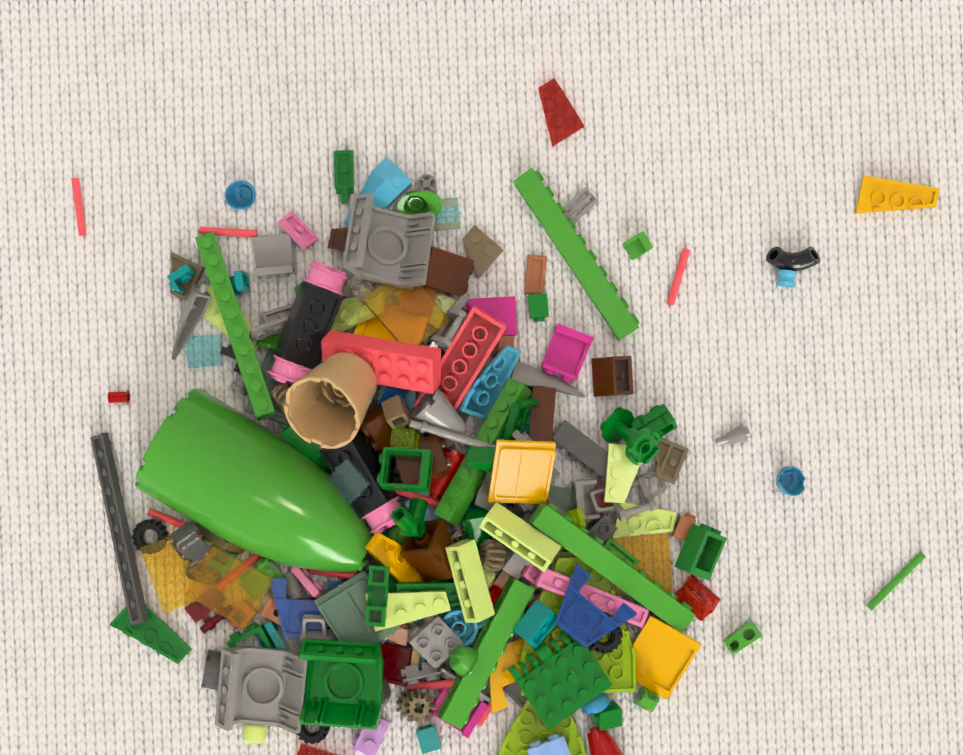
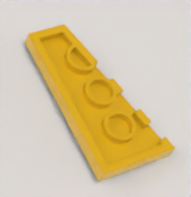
(892, 195)
(388, 554)

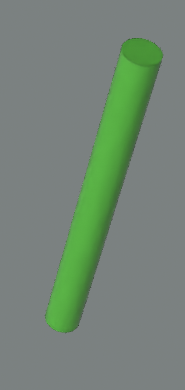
(895, 581)

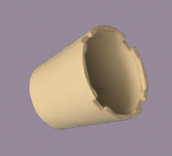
(331, 400)

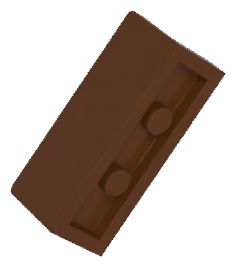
(542, 415)

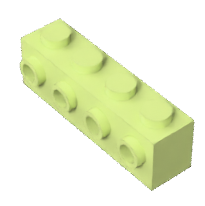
(518, 535)
(471, 579)

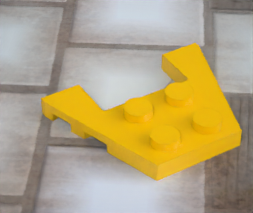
(501, 675)

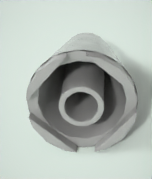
(439, 413)

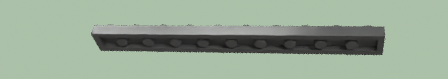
(119, 528)

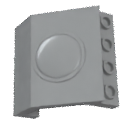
(388, 244)
(260, 688)

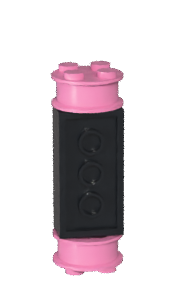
(308, 323)
(373, 496)

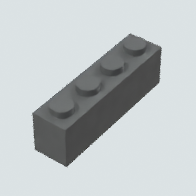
(581, 448)

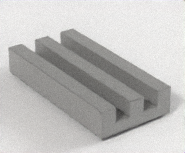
(589, 196)

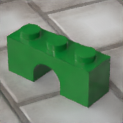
(377, 596)

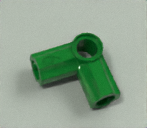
(412, 520)

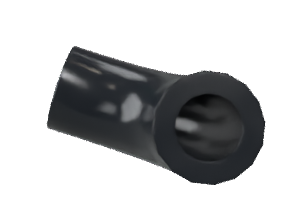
(793, 261)

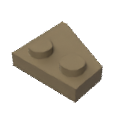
(481, 250)
(177, 262)
(669, 460)
(221, 543)

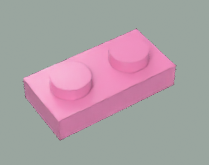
(298, 230)
(303, 576)

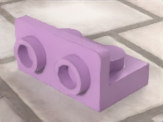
(370, 740)

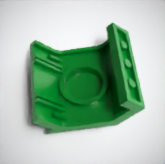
(342, 684)

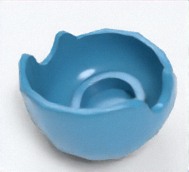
(240, 194)
(790, 481)
(597, 704)

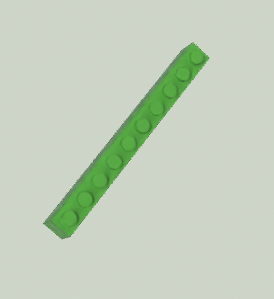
(575, 254)
(235, 326)
(612, 567)

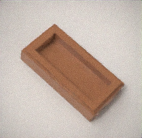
(535, 274)

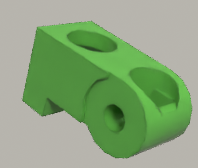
(742, 637)
(646, 699)

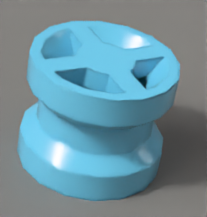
(786, 278)

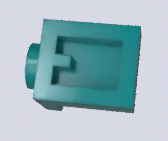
(179, 276)
(240, 282)

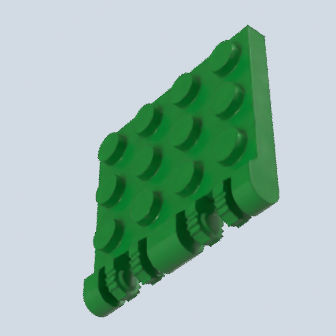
(561, 681)

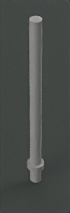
(424, 427)

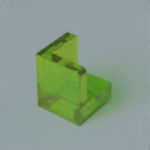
(404, 438)

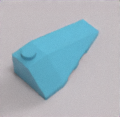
(386, 185)
(488, 386)

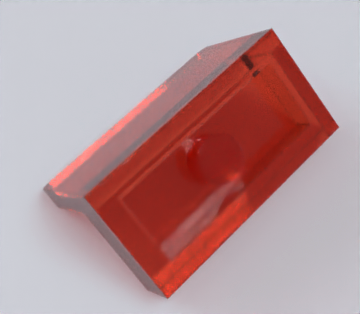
(698, 597)

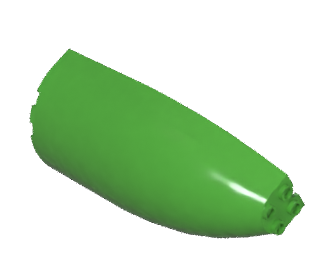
(251, 488)

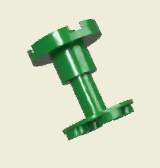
(640, 444)

